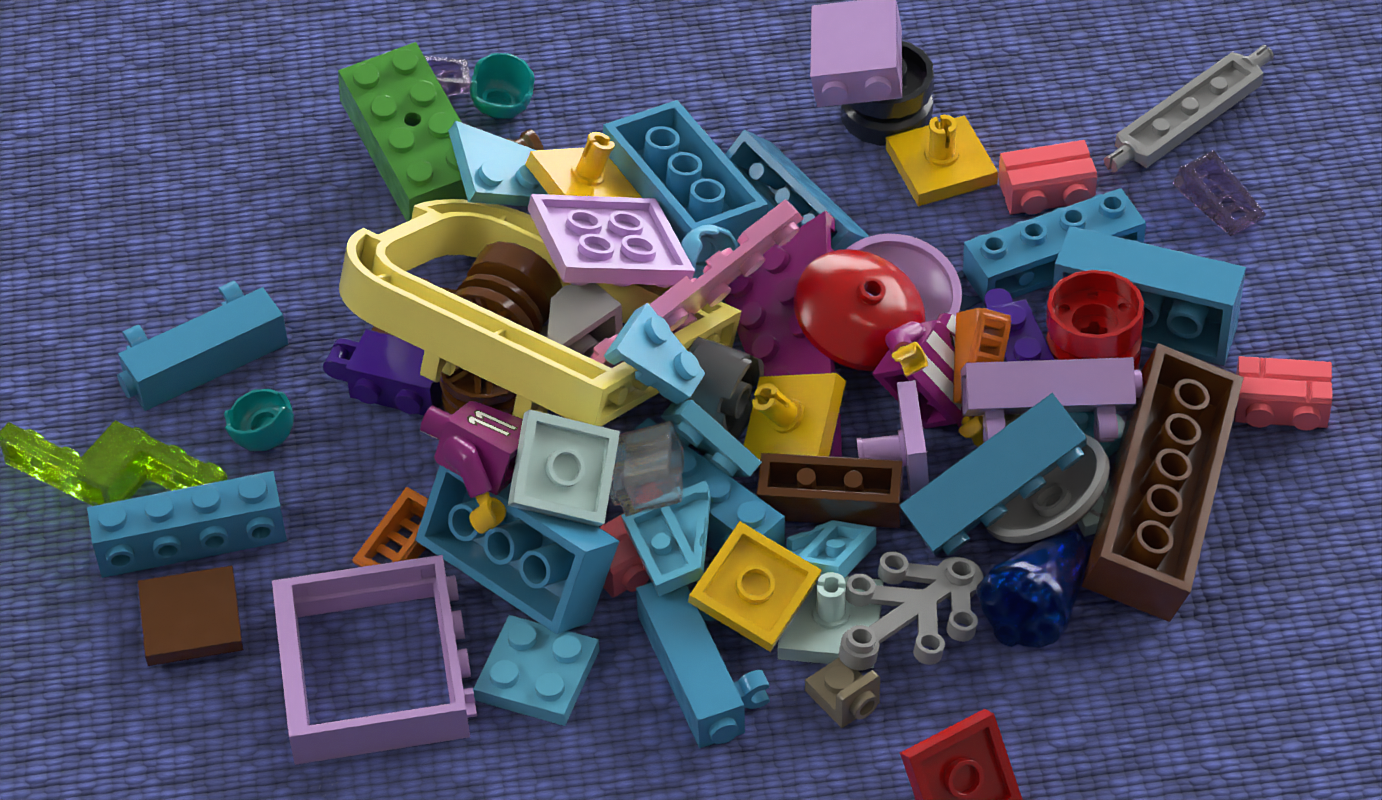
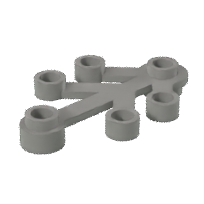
(952, 579)

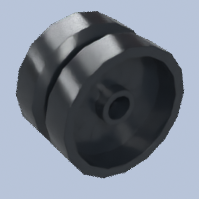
(879, 119)

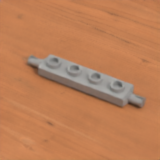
(1189, 109)

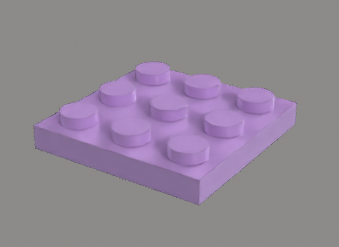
(609, 240)

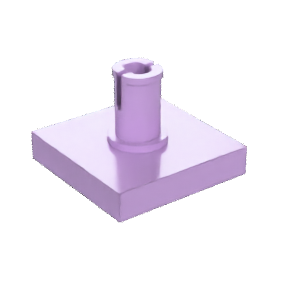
(907, 445)

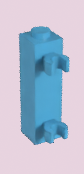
(201, 348)
(695, 668)

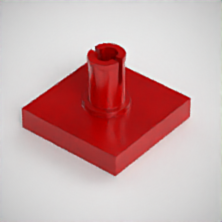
(962, 763)

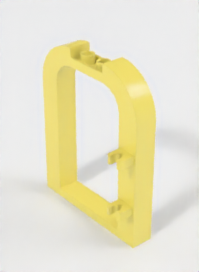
(482, 342)

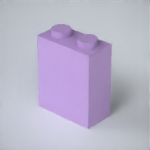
(856, 52)

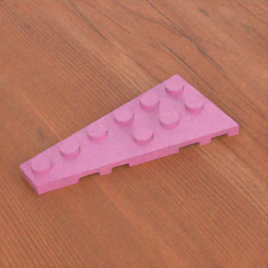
(689, 296)

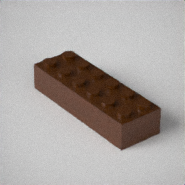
(1163, 484)

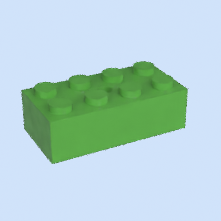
(404, 125)

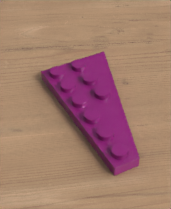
(767, 306)

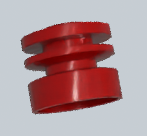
(1095, 317)

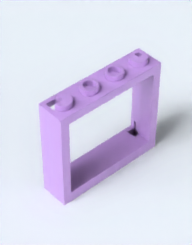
(361, 589)

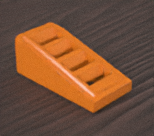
(977, 330)
(399, 516)

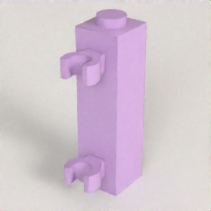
(1078, 384)

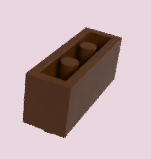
(832, 489)

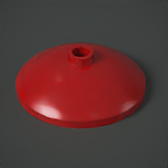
(840, 313)

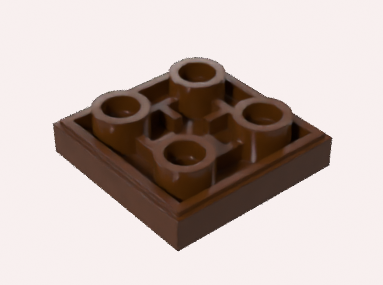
(190, 615)

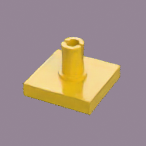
(941, 160)
(581, 170)
(795, 414)
(754, 586)

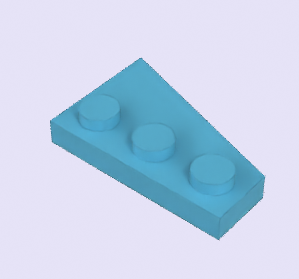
(493, 167)

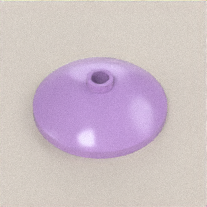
(924, 266)

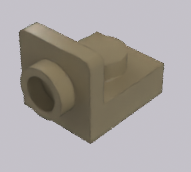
(844, 692)

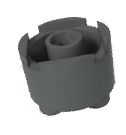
(726, 383)

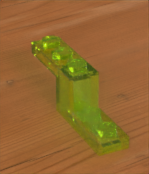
(110, 467)

